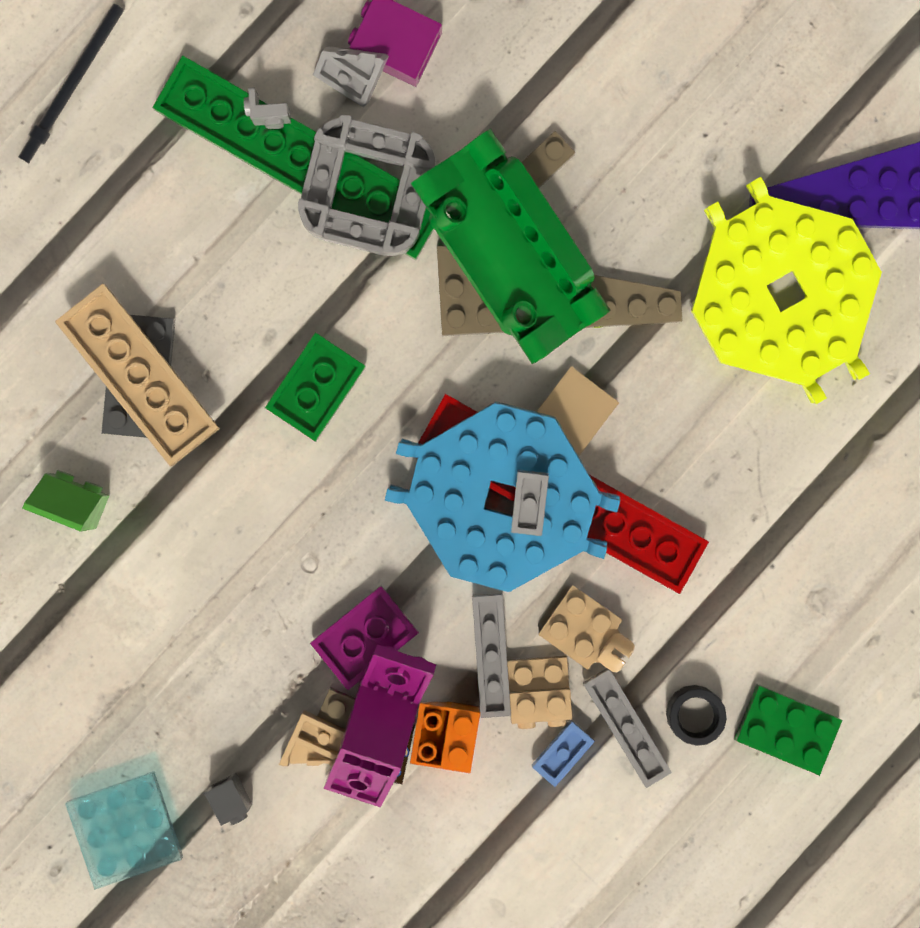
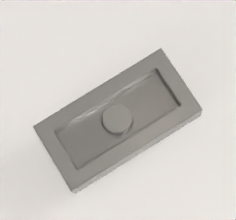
(530, 502)

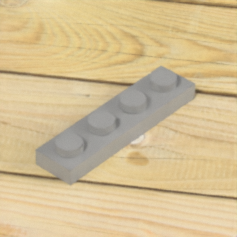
(491, 656)
(627, 727)

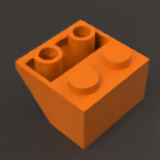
(445, 736)

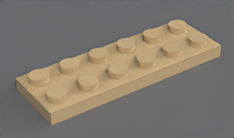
(137, 374)

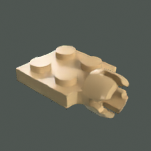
(587, 632)

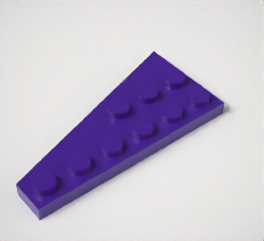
(871, 191)

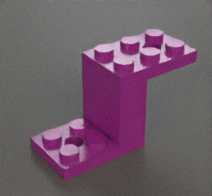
(379, 725)

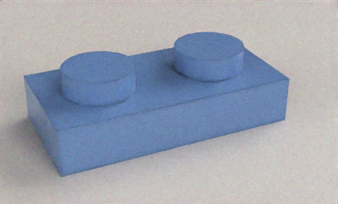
(562, 753)

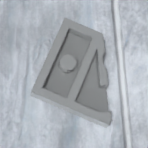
(351, 72)

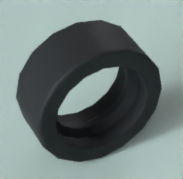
(707, 735)

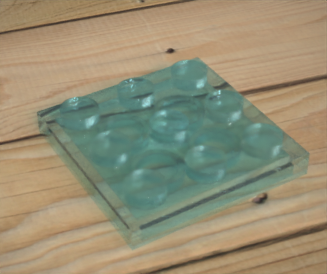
(124, 830)

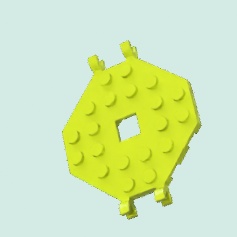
(831, 269)

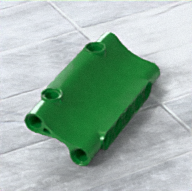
(511, 246)

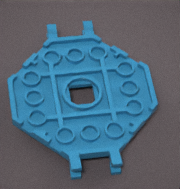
(455, 480)

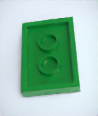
(315, 387)
(788, 729)

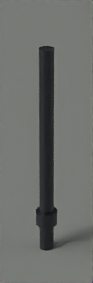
(39, 134)

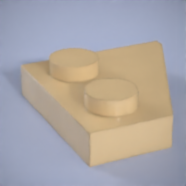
(313, 742)

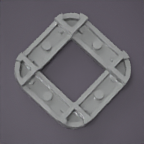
(323, 174)

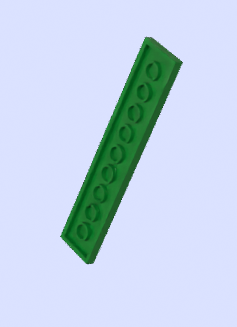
(217, 114)

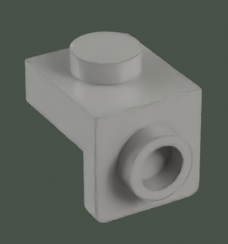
(270, 115)

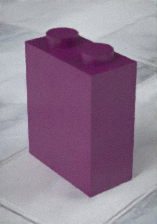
(400, 34)

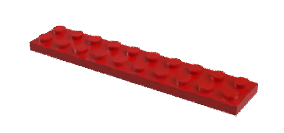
(632, 533)

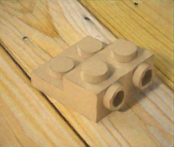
(539, 691)

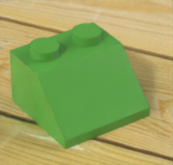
(67, 501)

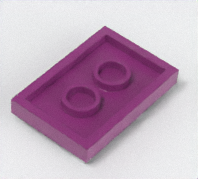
(353, 638)

